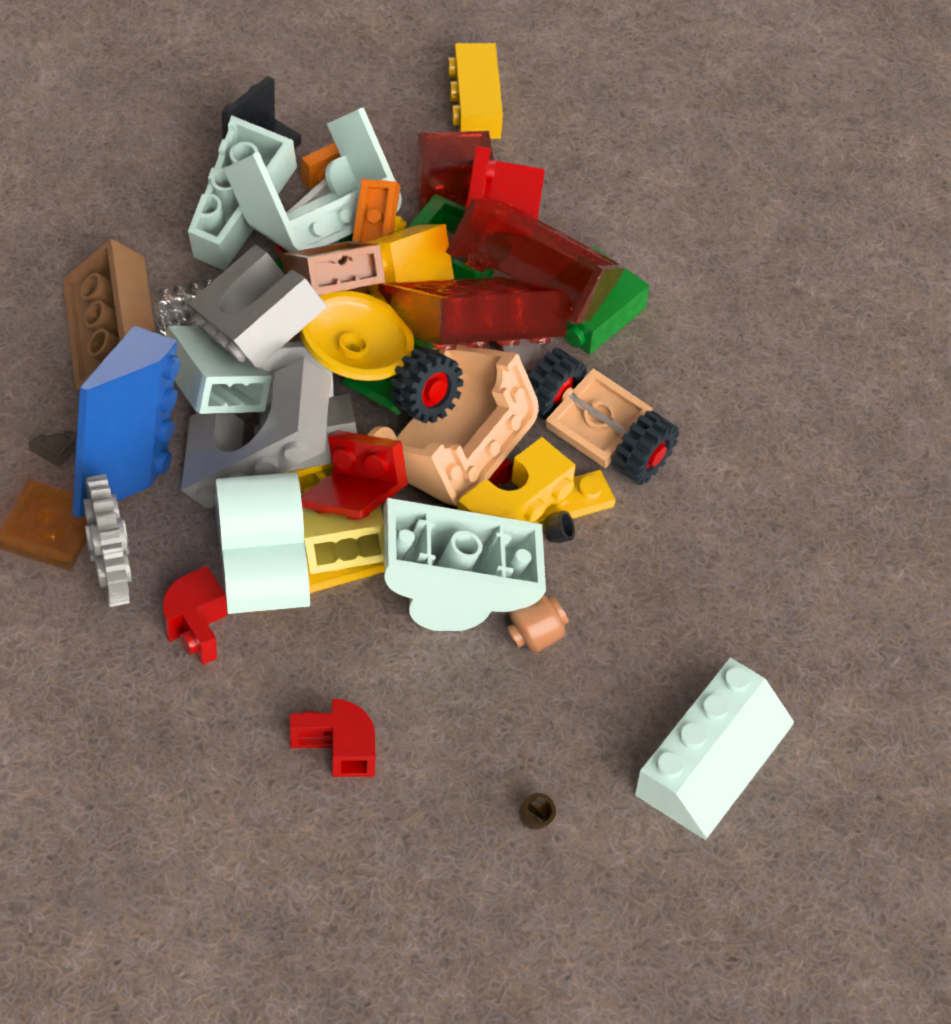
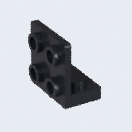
(258, 108)

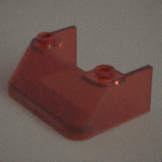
(531, 251)

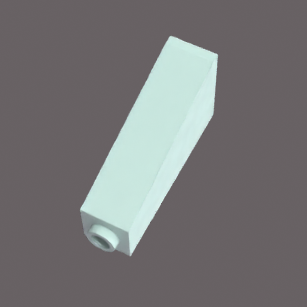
(214, 378)

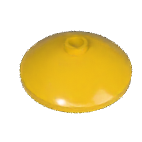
(358, 337)

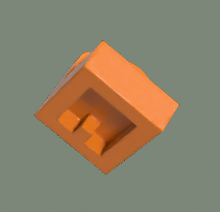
(315, 164)

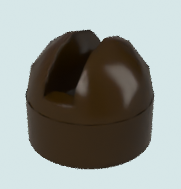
(539, 805)

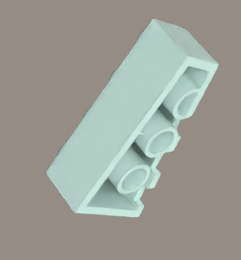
(218, 222)

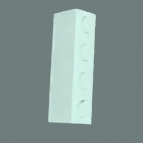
(715, 749)

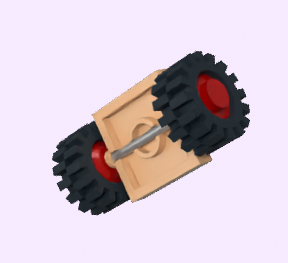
(601, 417)

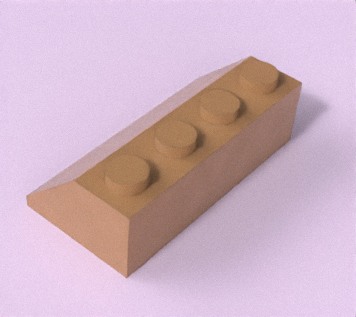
(103, 303)

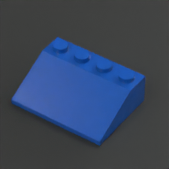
(127, 416)

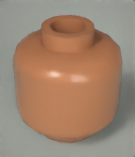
(538, 624)

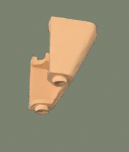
(479, 432)

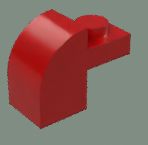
(189, 608)
(344, 730)

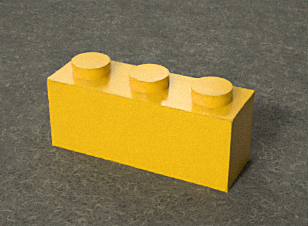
(476, 88)

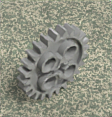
(107, 540)

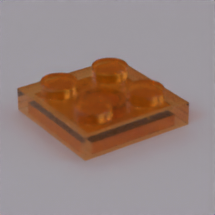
(44, 526)

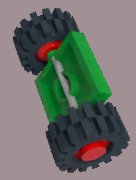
(421, 386)

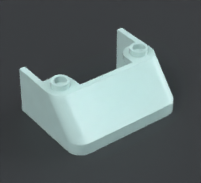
(327, 217)

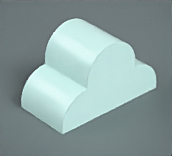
(262, 542)
(460, 563)

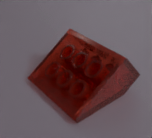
(478, 311)

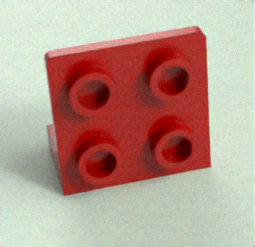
(505, 182)
(362, 477)

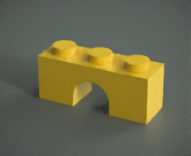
(542, 478)

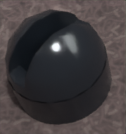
(559, 527)

